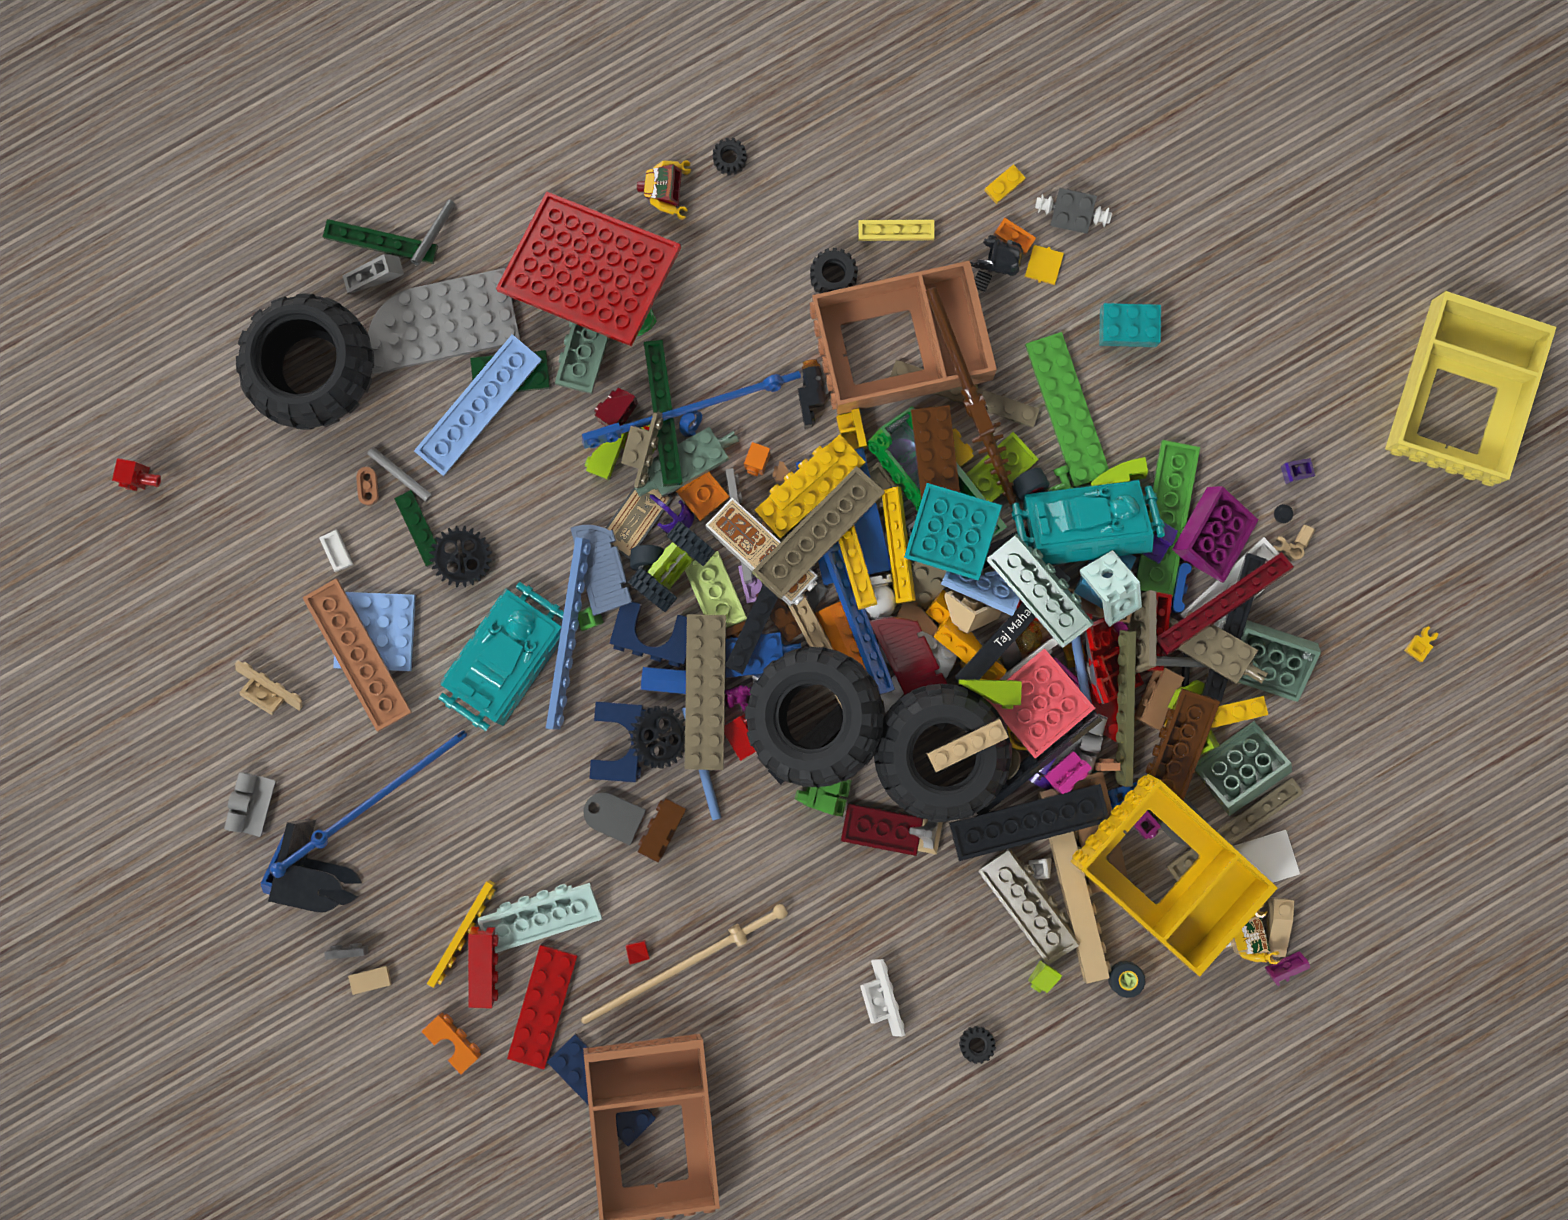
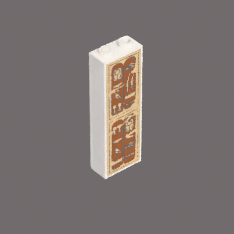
(752, 544)

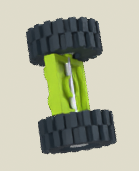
(671, 566)

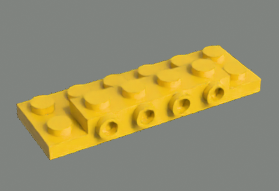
(808, 485)

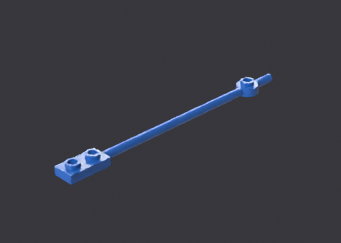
(613, 432)

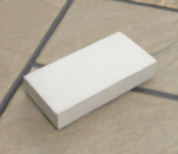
(336, 551)

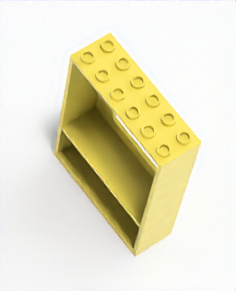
(1486, 348)

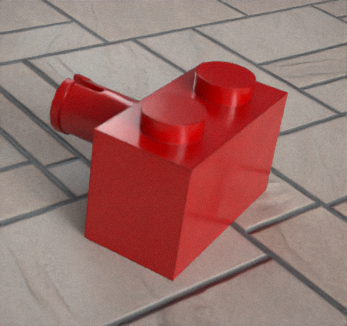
(134, 475)

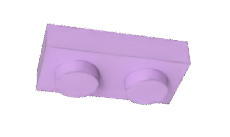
(750, 589)

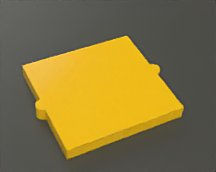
(1044, 264)

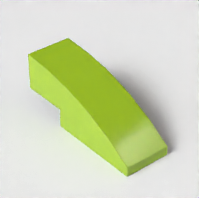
(1124, 472)

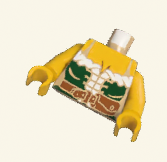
(1252, 941)

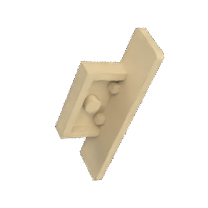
(265, 692)

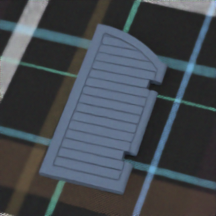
(604, 569)

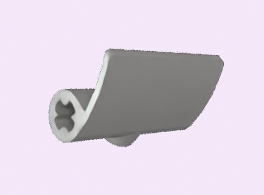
(1088, 745)
(249, 804)

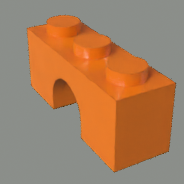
(443, 1028)

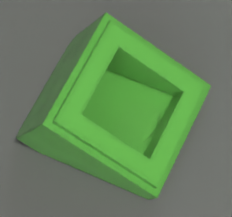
(587, 620)

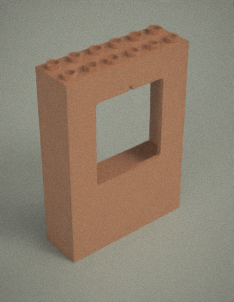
(896, 295)
(641, 1078)

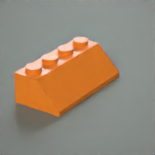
(839, 631)

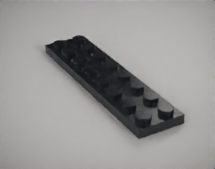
(1028, 822)

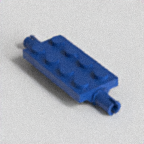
(767, 649)

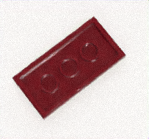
(880, 829)

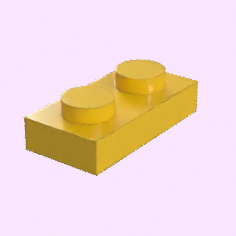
(1005, 184)

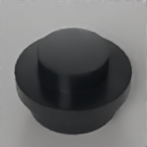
(1283, 513)

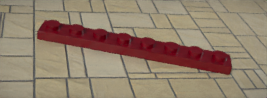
(1224, 603)

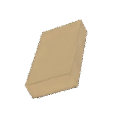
(370, 980)

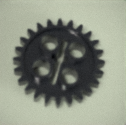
(478, 554)
(650, 722)

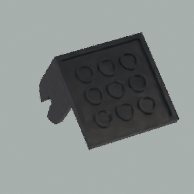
(310, 882)

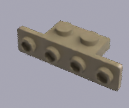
(640, 448)

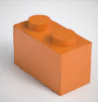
(757, 459)

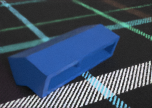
(663, 680)

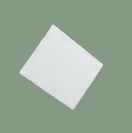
(1271, 856)

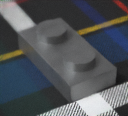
(338, 952)

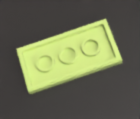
(715, 590)

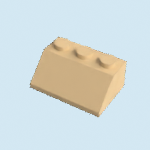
(968, 612)

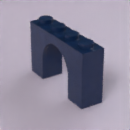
(625, 637)
(626, 768)

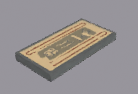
(636, 520)

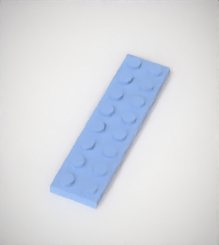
(478, 405)

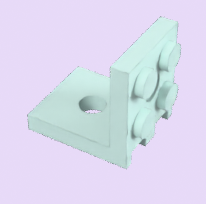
(1118, 593)

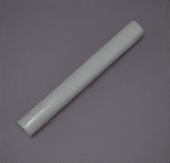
(399, 474)

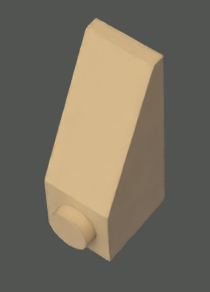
(1279, 924)

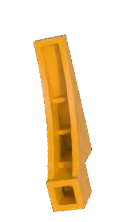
(959, 642)

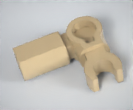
(1296, 551)

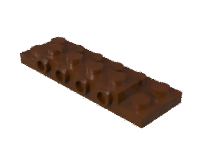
(1182, 740)

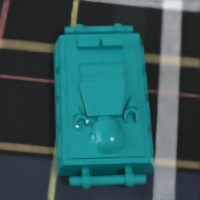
(1089, 521)
(503, 657)

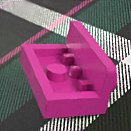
(1068, 772)

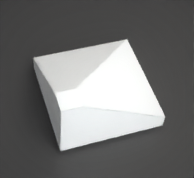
(1041, 868)

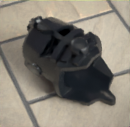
(1002, 257)

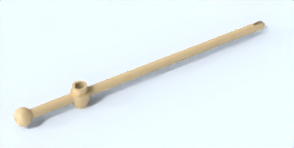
(737, 936)

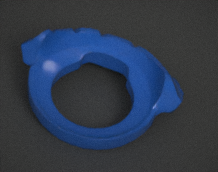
(686, 420)

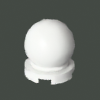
(884, 596)

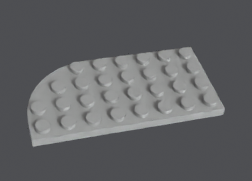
(442, 322)

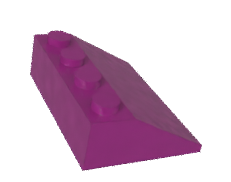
(1215, 533)

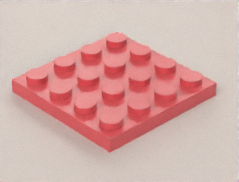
(1048, 704)

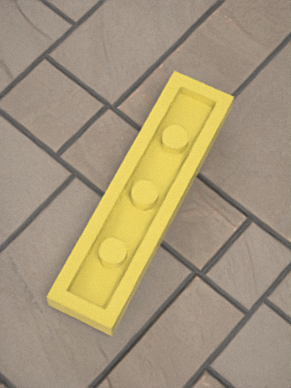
(895, 230)

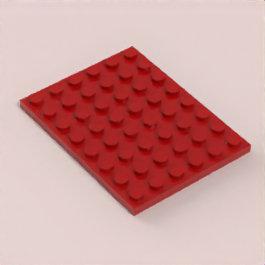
(589, 268)

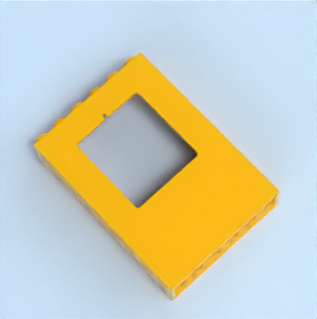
(1205, 904)

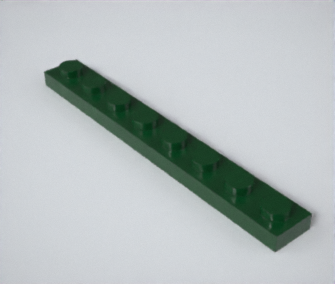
(662, 403)

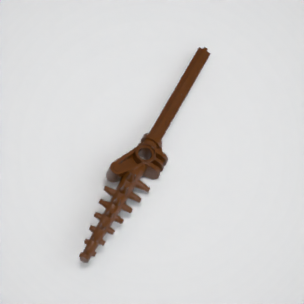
(973, 401)

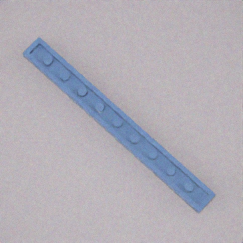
(569, 627)

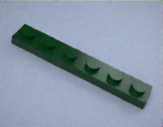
(376, 240)

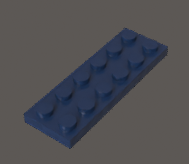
(571, 1067)

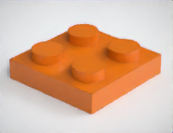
(703, 495)

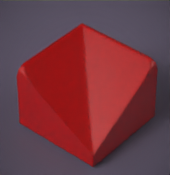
(637, 952)

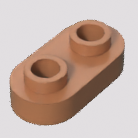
(365, 487)

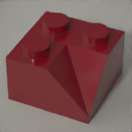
(616, 408)

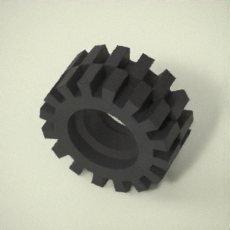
(725, 146)
(983, 1055)

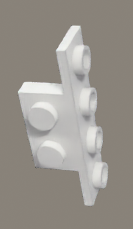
(880, 999)

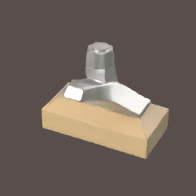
(929, 836)

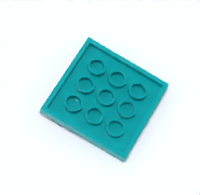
(953, 531)

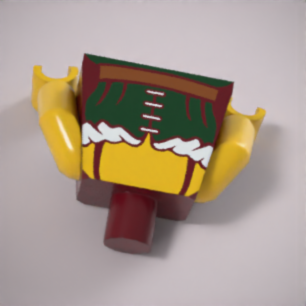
(663, 186)

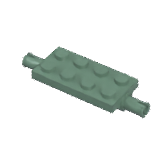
(696, 457)

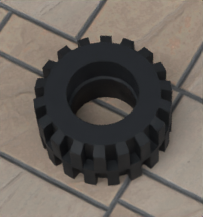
(831, 258)

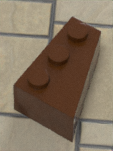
(661, 829)

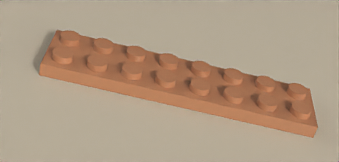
(357, 655)

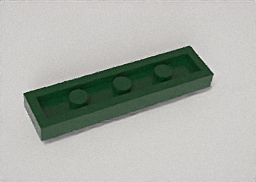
(417, 525)

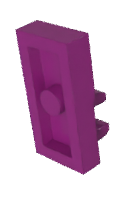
(1287, 967)

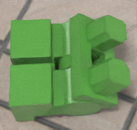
(826, 798)

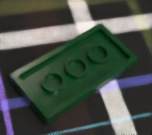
(536, 380)

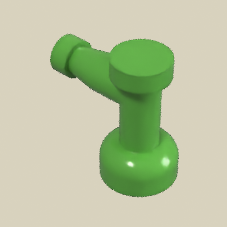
(1061, 472)

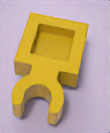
(1419, 646)

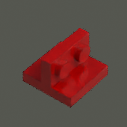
(737, 736)

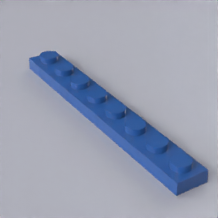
(858, 622)

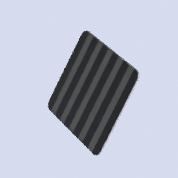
(982, 280)

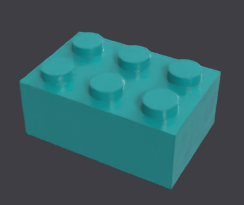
(1130, 325)

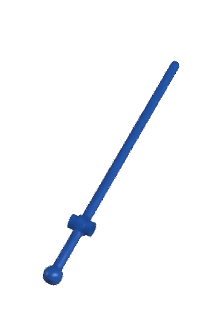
(320, 838)

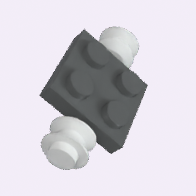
(1073, 210)

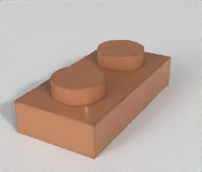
(1107, 765)

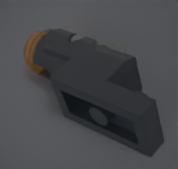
(814, 392)

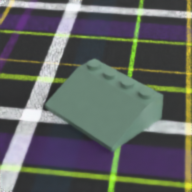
(1283, 656)
(1242, 768)

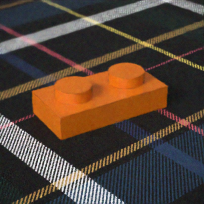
(1009, 231)

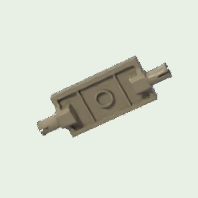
(1222, 653)

